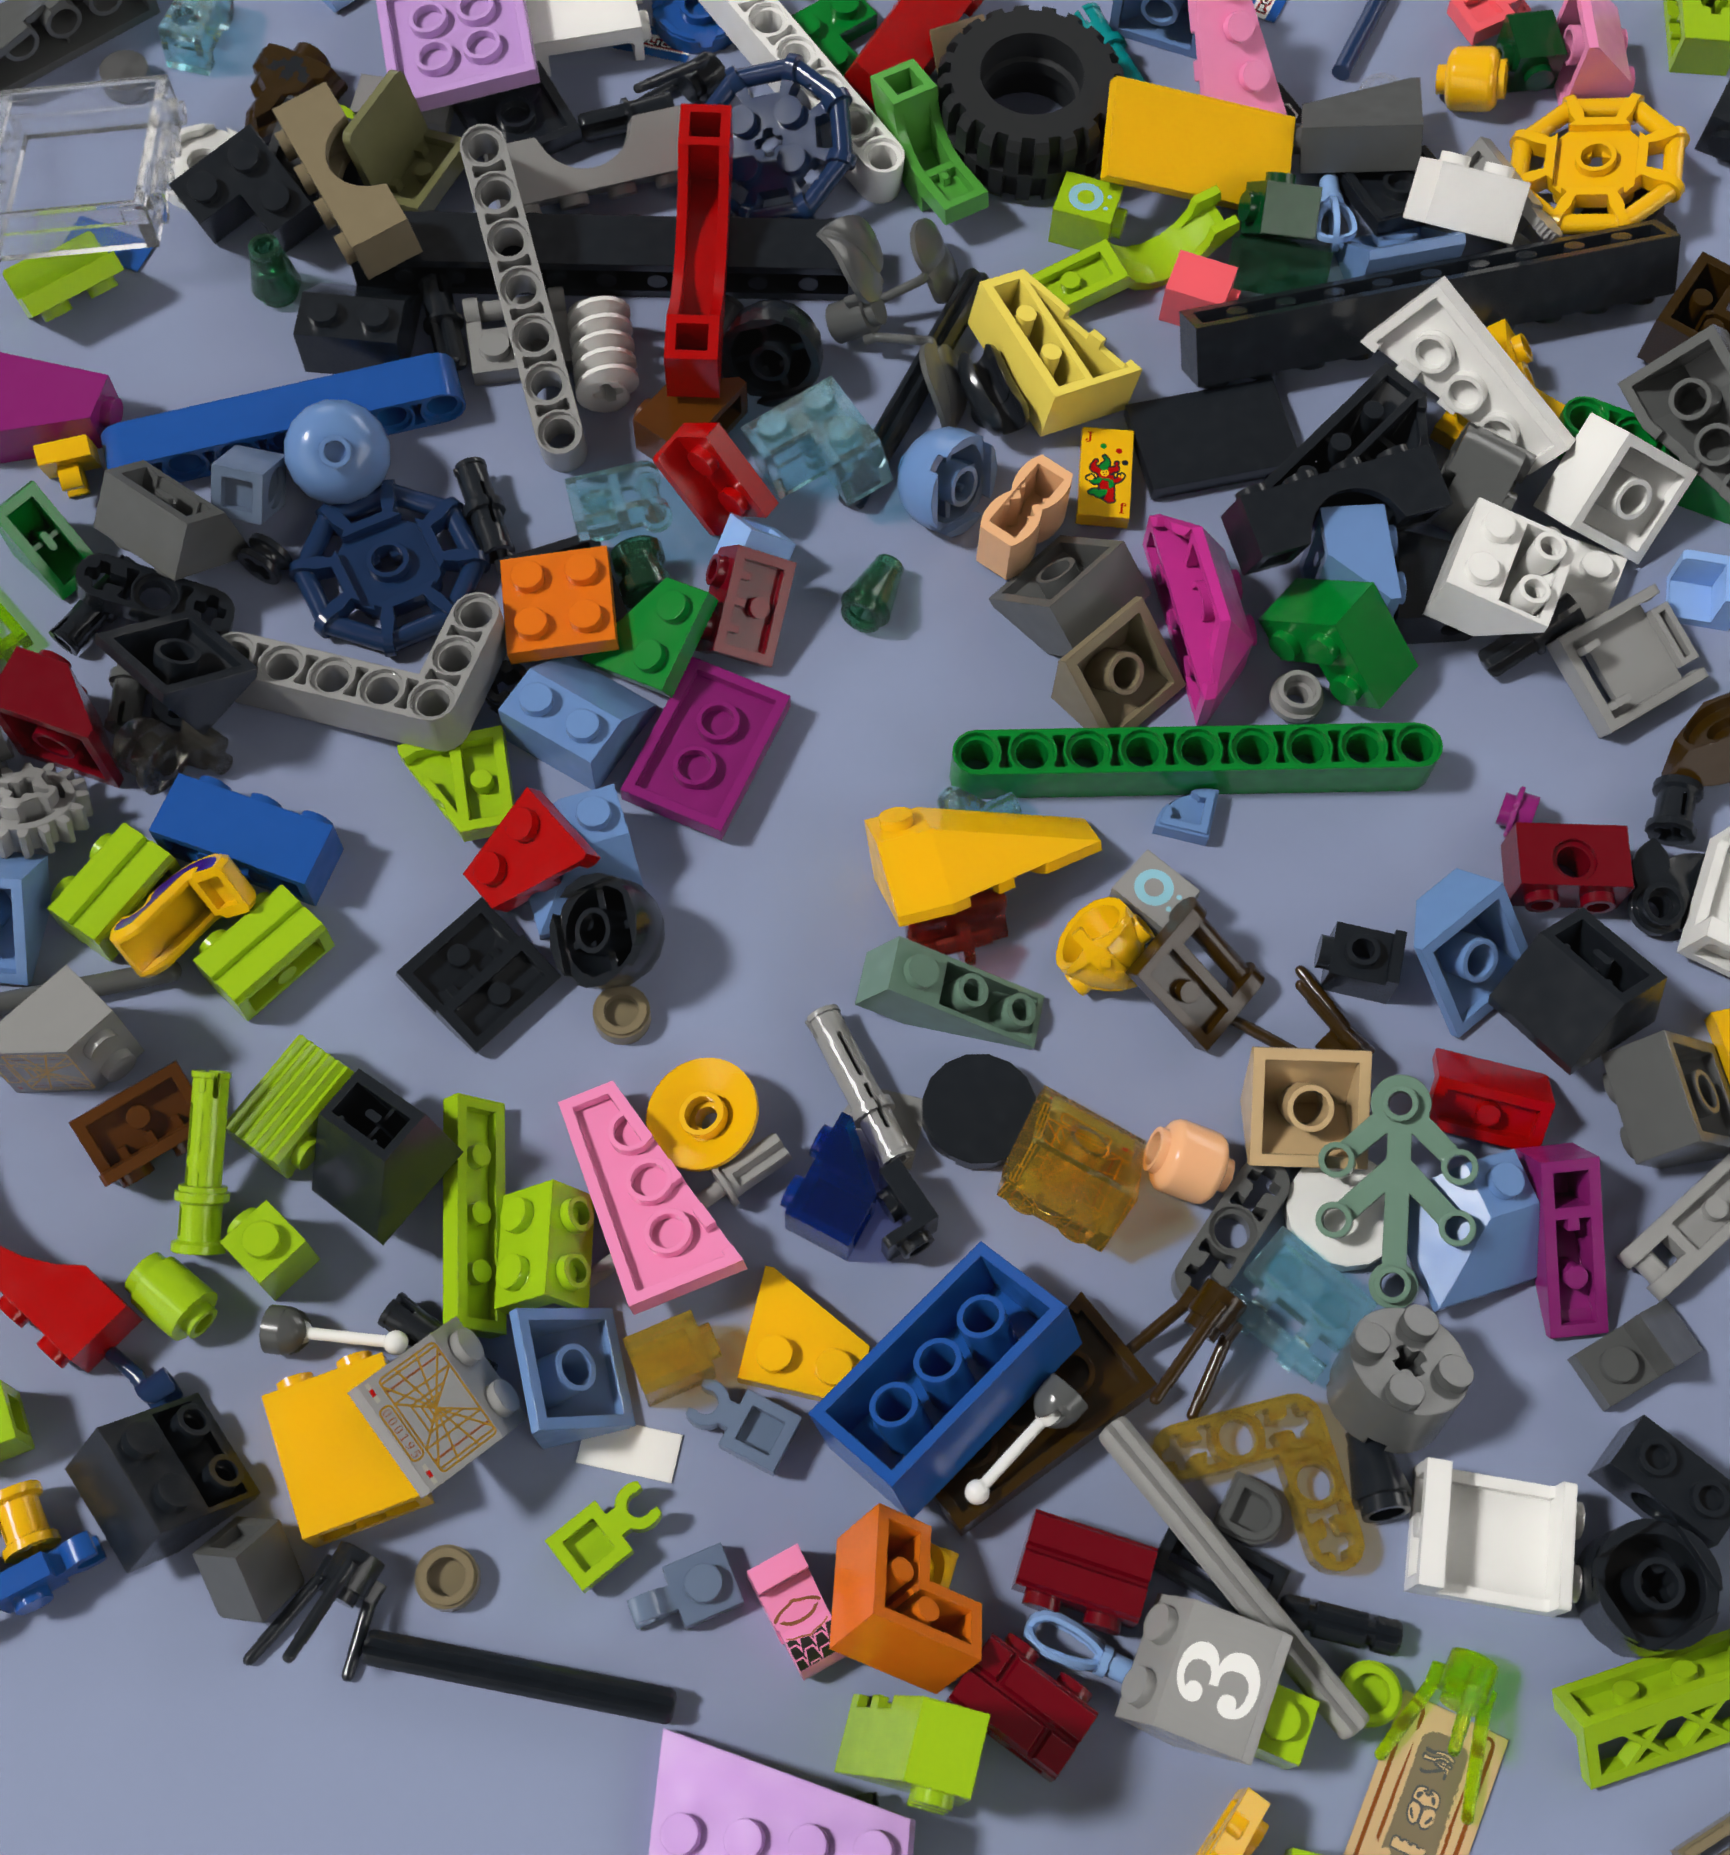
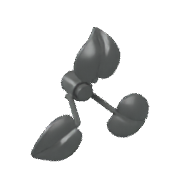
(864, 312)

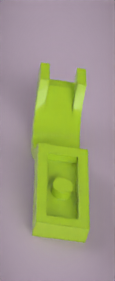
(1110, 268)

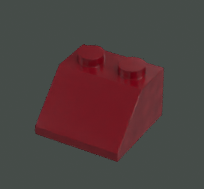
(52, 716)

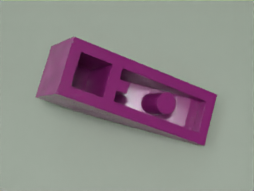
(1570, 1239)

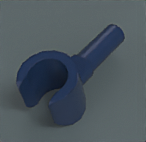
(153, 1390)

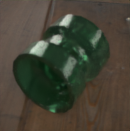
(640, 566)

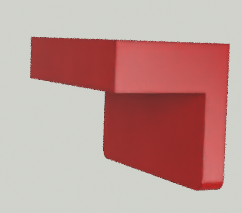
(1490, 1100)

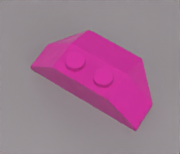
(1200, 609)

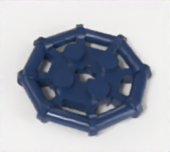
(799, 127)
(392, 593)

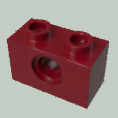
(1593, 852)

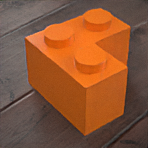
(890, 1609)

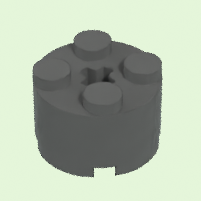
(1481, 467)
(1398, 1378)

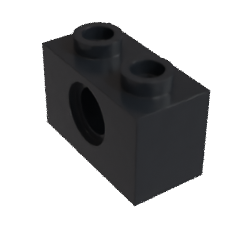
(1665, 1480)

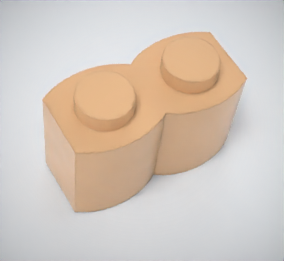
(1023, 517)

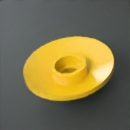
(687, 1098)

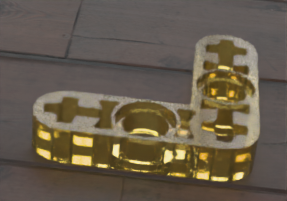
(1289, 1456)

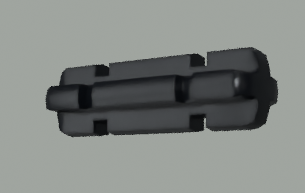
(1344, 1625)

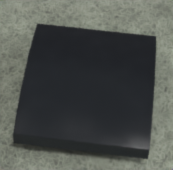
(478, 975)

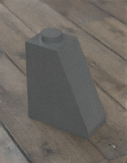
(1362, 130)

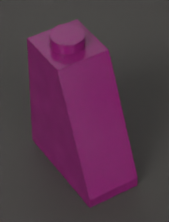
(50, 404)

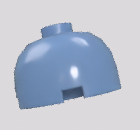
(336, 451)
(945, 478)

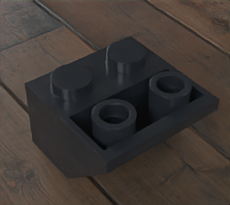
(1579, 991)
(377, 1156)
(160, 1480)

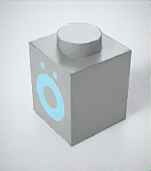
(1152, 890)

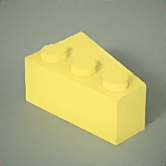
(1053, 360)

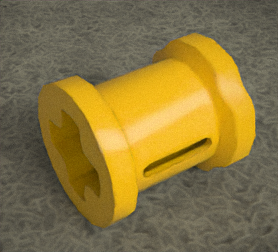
(25, 1522)

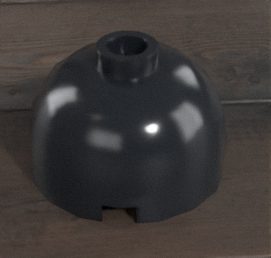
(773, 350)
(606, 932)

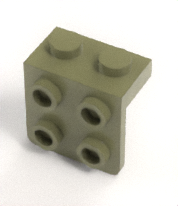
(397, 149)

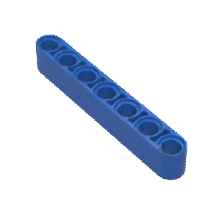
(189, 439)

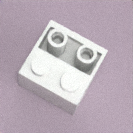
(1501, 574)

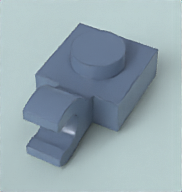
(697, 1589)

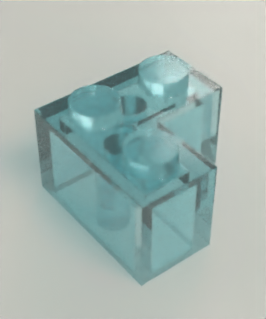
(815, 437)

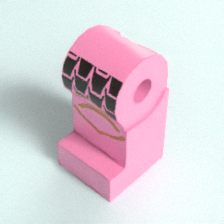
(795, 1610)

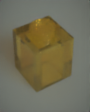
(672, 1356)

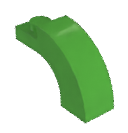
(932, 169)

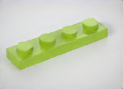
(472, 1213)

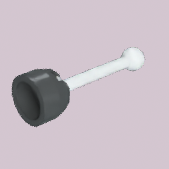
(289, 1330)
(1055, 1407)

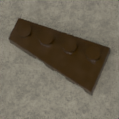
(1104, 1377)

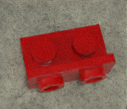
(713, 476)

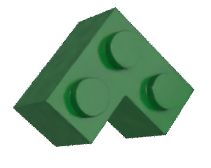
(1346, 633)

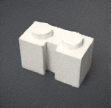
(1467, 198)

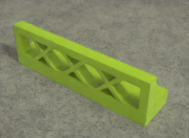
(1638, 1702)

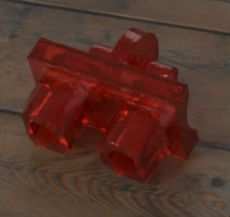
(966, 929)

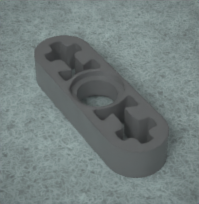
(1238, 1191)

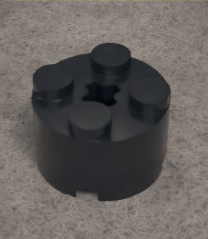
(1682, 1581)

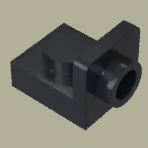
(905, 1201)

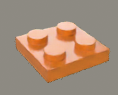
(558, 604)

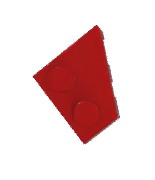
(527, 853)

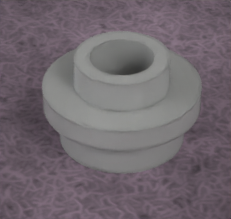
(1300, 684)

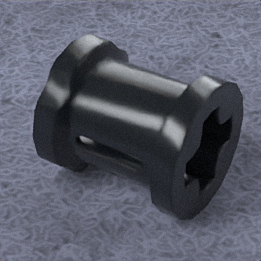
(1674, 809)

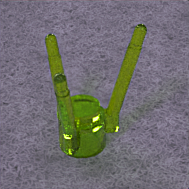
(1467, 1689)

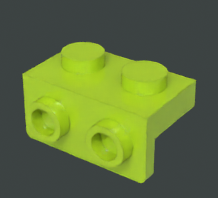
(48, 282)
(545, 1248)

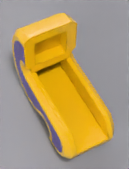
(181, 913)

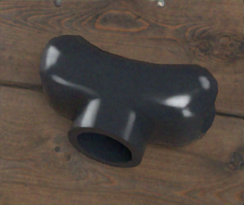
(992, 393)

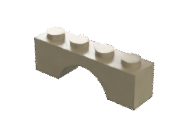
(368, 216)

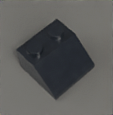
(355, 326)

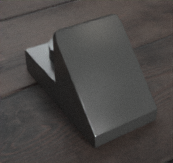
(1634, 1354)

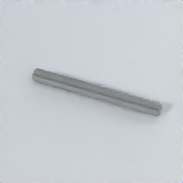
(1231, 1574)

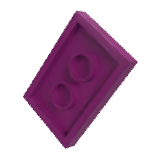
(706, 748)

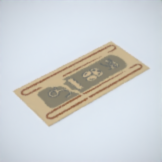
(1419, 1791)

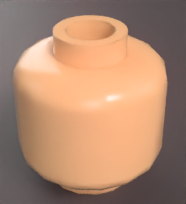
(1188, 1161)

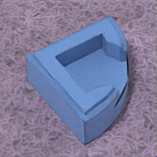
(1188, 817)

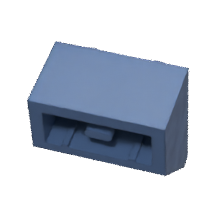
(1356, 546)

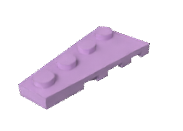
(736, 1806)

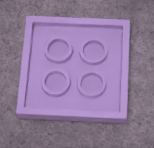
(458, 47)

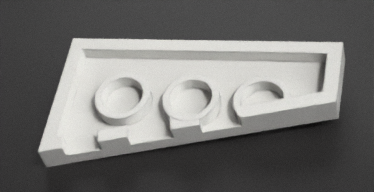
(1464, 365)

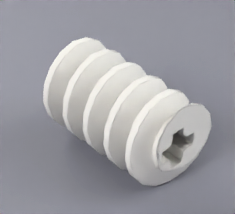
(602, 353)

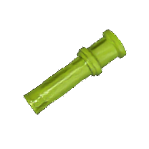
(203, 1193)

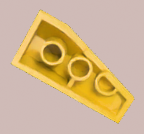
(940, 857)

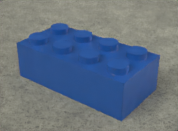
(946, 1378)

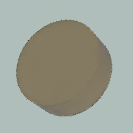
(622, 1015)
(447, 1578)

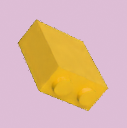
(332, 1457)

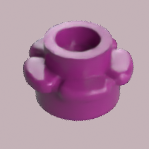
(1517, 809)

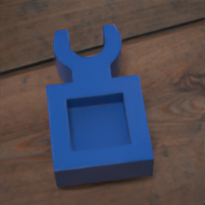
(31, 1581)

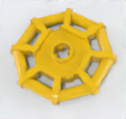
(1603, 131)

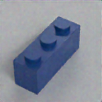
(255, 831)

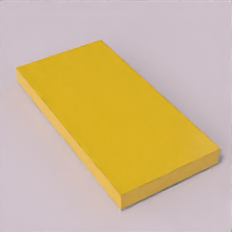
(1190, 142)

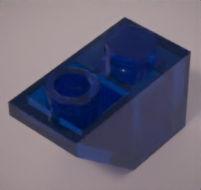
(836, 1194)

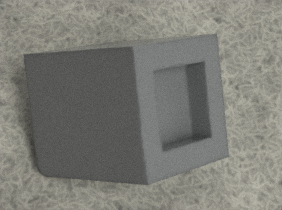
(249, 1568)

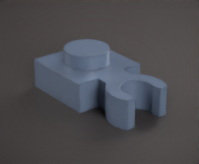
(754, 1429)

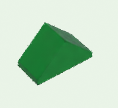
(42, 539)

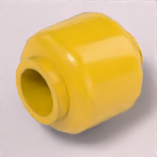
(1472, 79)

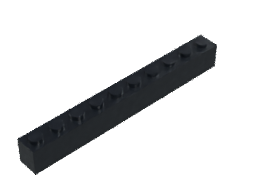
(621, 256)
(1516, 283)

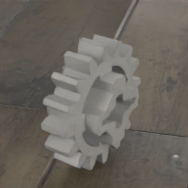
(41, 808)

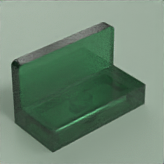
(1277, 264)

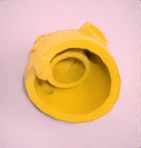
(1102, 946)

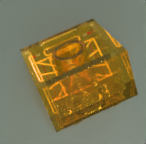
(1073, 1170)

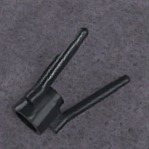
(694, 78)
(341, 1578)

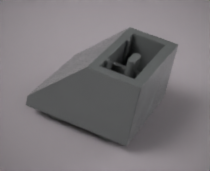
(164, 522)

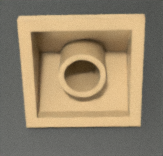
(1301, 1102)

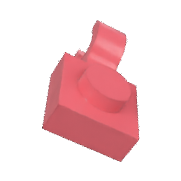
(1482, 18)

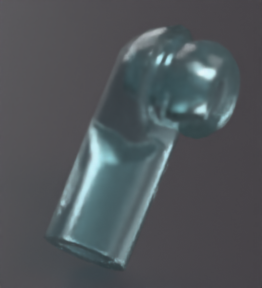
(959, 799)

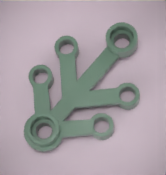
(1397, 1179)

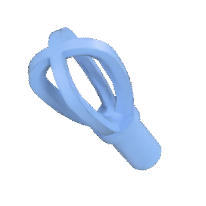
(1332, 205)
(1104, 1662)

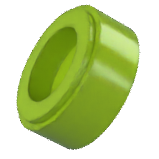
(1375, 1689)

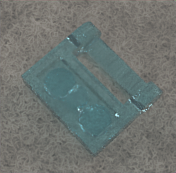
(600, 505)

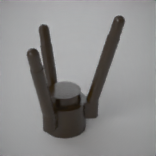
(1341, 1032)
(1212, 1314)

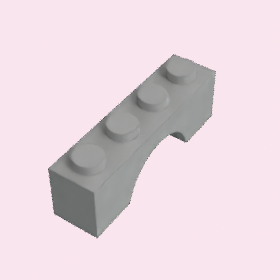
(646, 157)

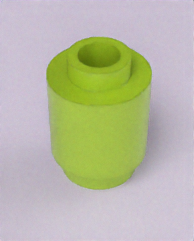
(172, 1296)

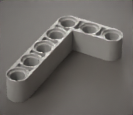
(382, 701)

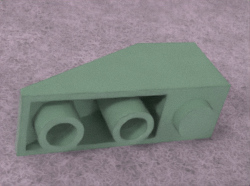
(947, 995)

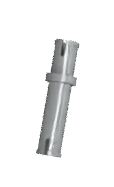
(869, 1106)

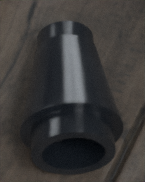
(1376, 1481)

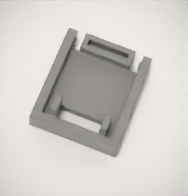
(1632, 657)

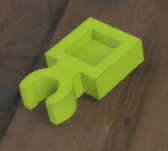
(594, 1541)

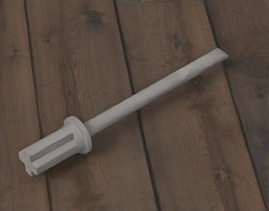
(730, 1181)

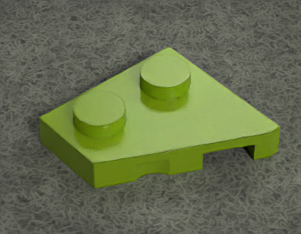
(468, 782)

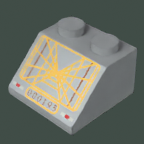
(64, 1040)
(438, 1406)

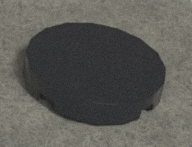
(976, 1110)

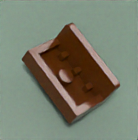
(137, 1126)

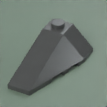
(1687, 404)

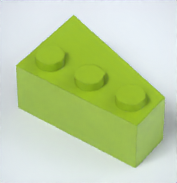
(914, 1748)

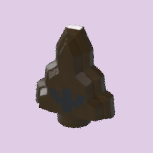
(287, 73)

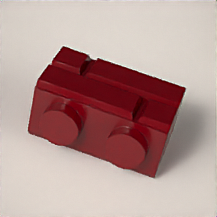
(1084, 1572)
(1028, 1709)

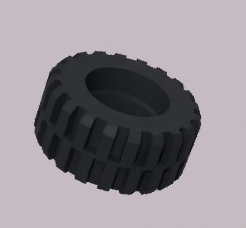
(1029, 55)

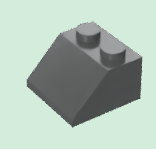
(1070, 591)
(1669, 1100)

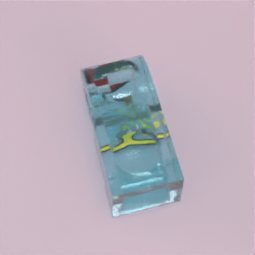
(192, 32)

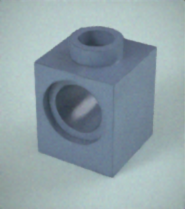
(249, 484)

